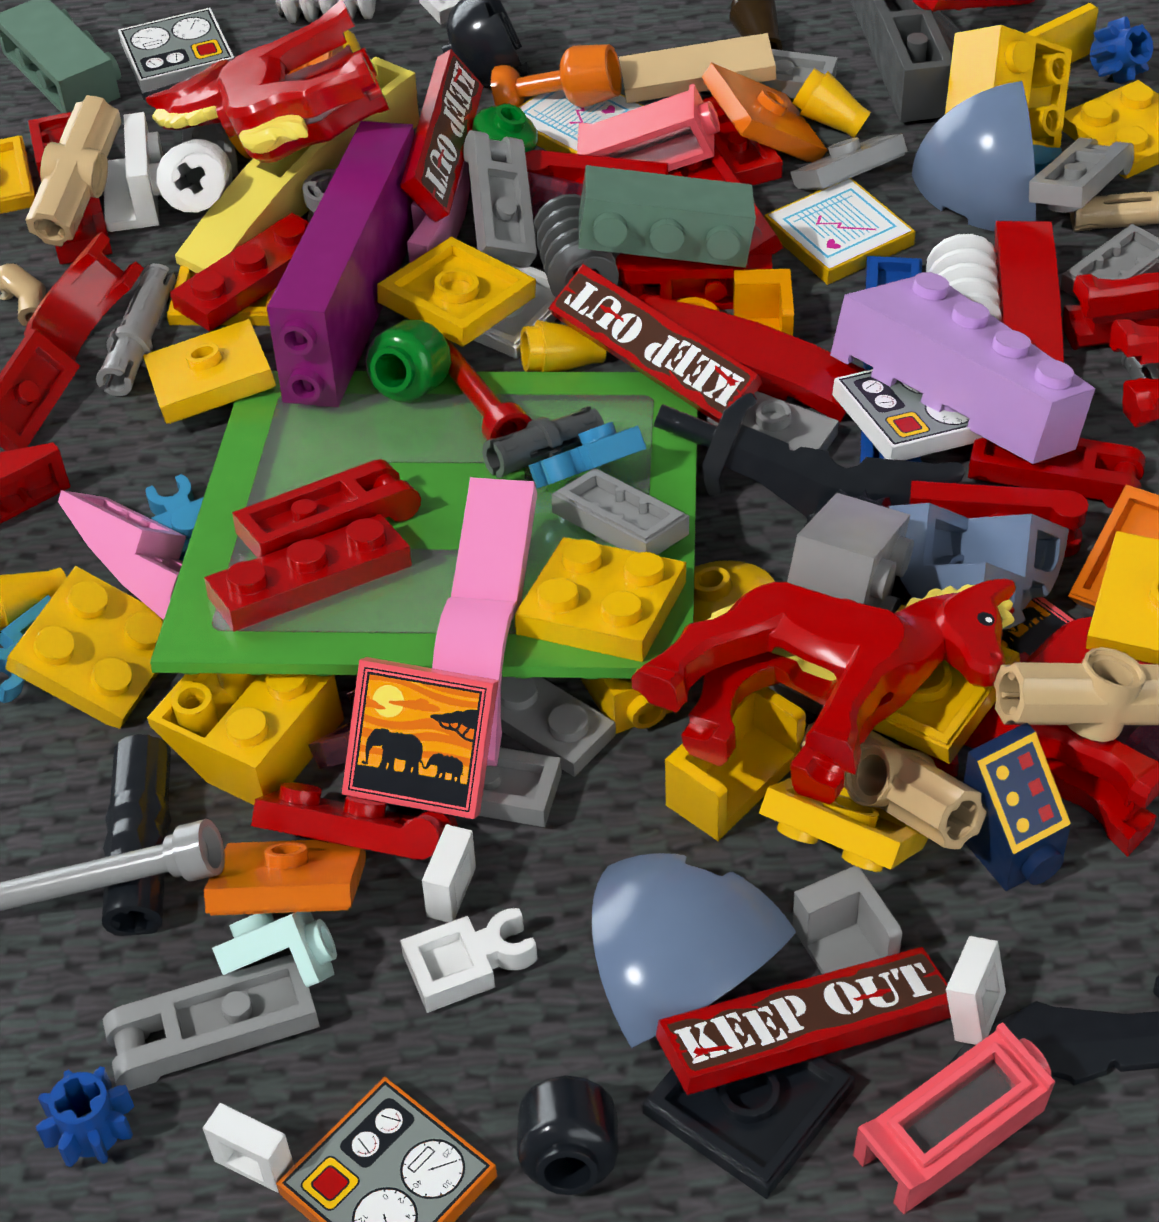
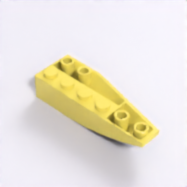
(274, 189)

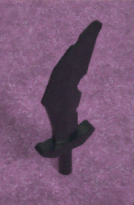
(798, 474)
(1086, 1042)

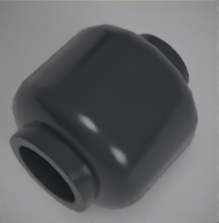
(567, 1134)

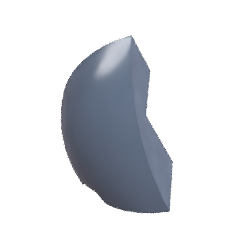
(980, 158)
(976, 550)
(677, 938)

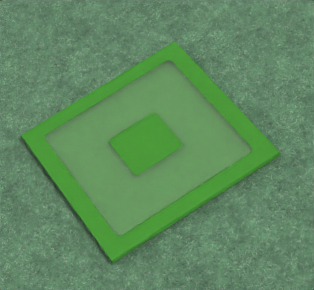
(435, 449)

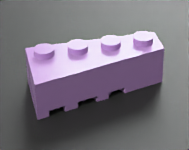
(965, 364)

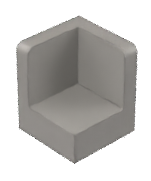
(844, 921)

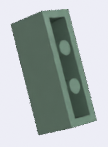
(57, 54)
(666, 216)

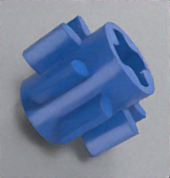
(1121, 50)
(96, 1131)

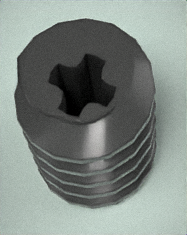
(557, 242)

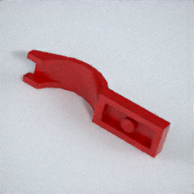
(53, 339)

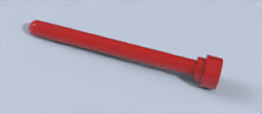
(498, 417)

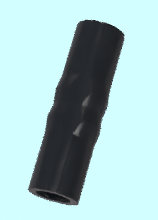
(134, 821)

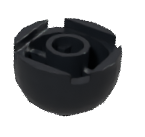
(483, 38)

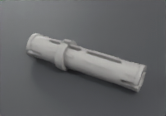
(136, 330)

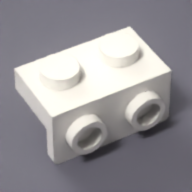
(132, 181)

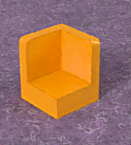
(765, 297)

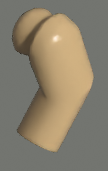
(21, 284)

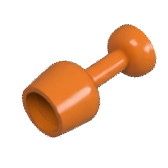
(585, 75)

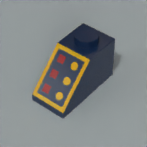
(1025, 815)

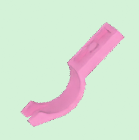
(487, 584)

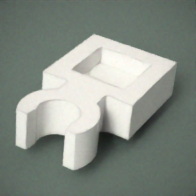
(458, 962)

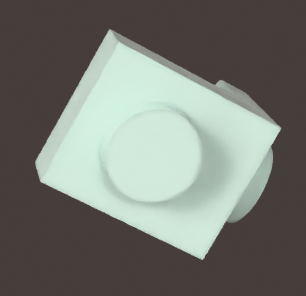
(262, 936)

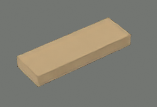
(674, 69)

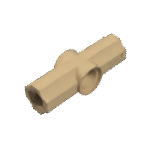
(73, 171)
(1086, 696)
(914, 791)

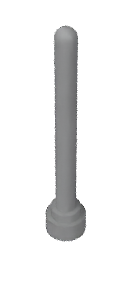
(191, 852)

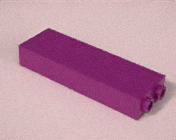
(330, 286)

